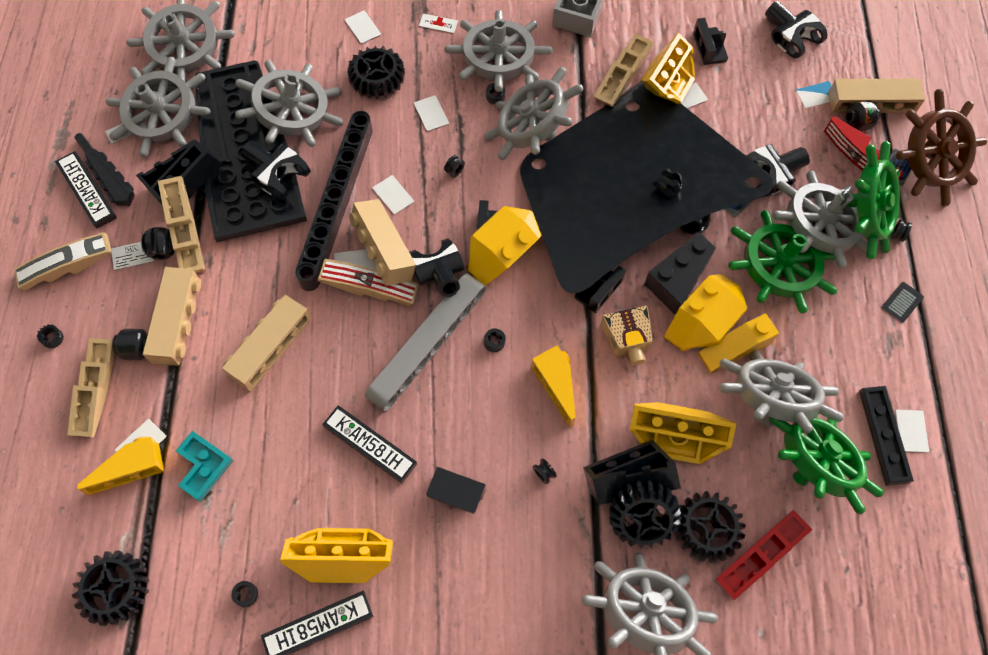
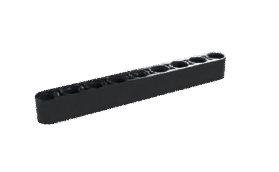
(352, 148)

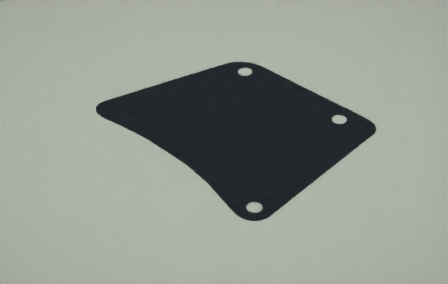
(598, 179)

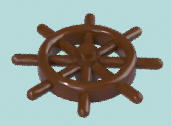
(941, 147)

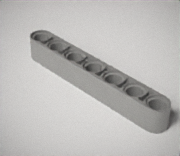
(424, 343)

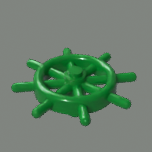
(877, 199)
(783, 260)
(824, 451)

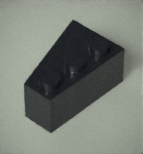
(190, 161)
(679, 272)
(627, 467)

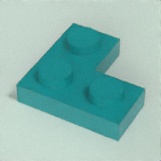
(208, 465)

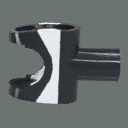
(793, 29)
(779, 165)
(273, 167)
(439, 268)

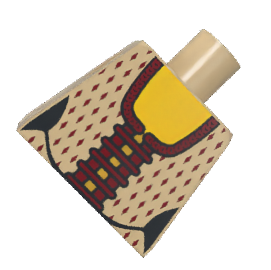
(628, 333)

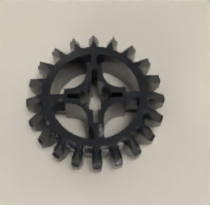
(377, 78)
(641, 506)
(728, 530)
(106, 569)

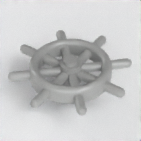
(179, 37)
(498, 49)
(289, 102)
(157, 106)
(532, 113)
(825, 216)
(780, 391)
(649, 610)

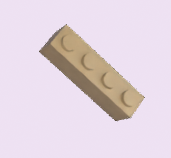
(886, 93)
(382, 242)
(172, 316)
(266, 343)

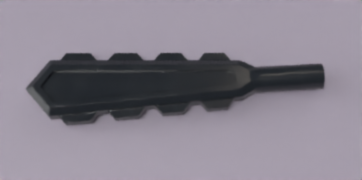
(110, 180)

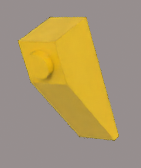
(740, 342)
(555, 376)
(128, 464)

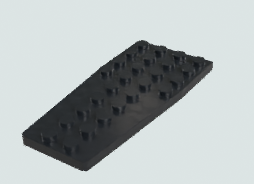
(233, 198)

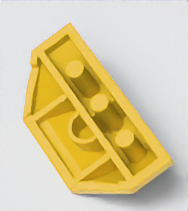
(671, 71)
(501, 242)
(707, 314)
(682, 431)
(337, 555)

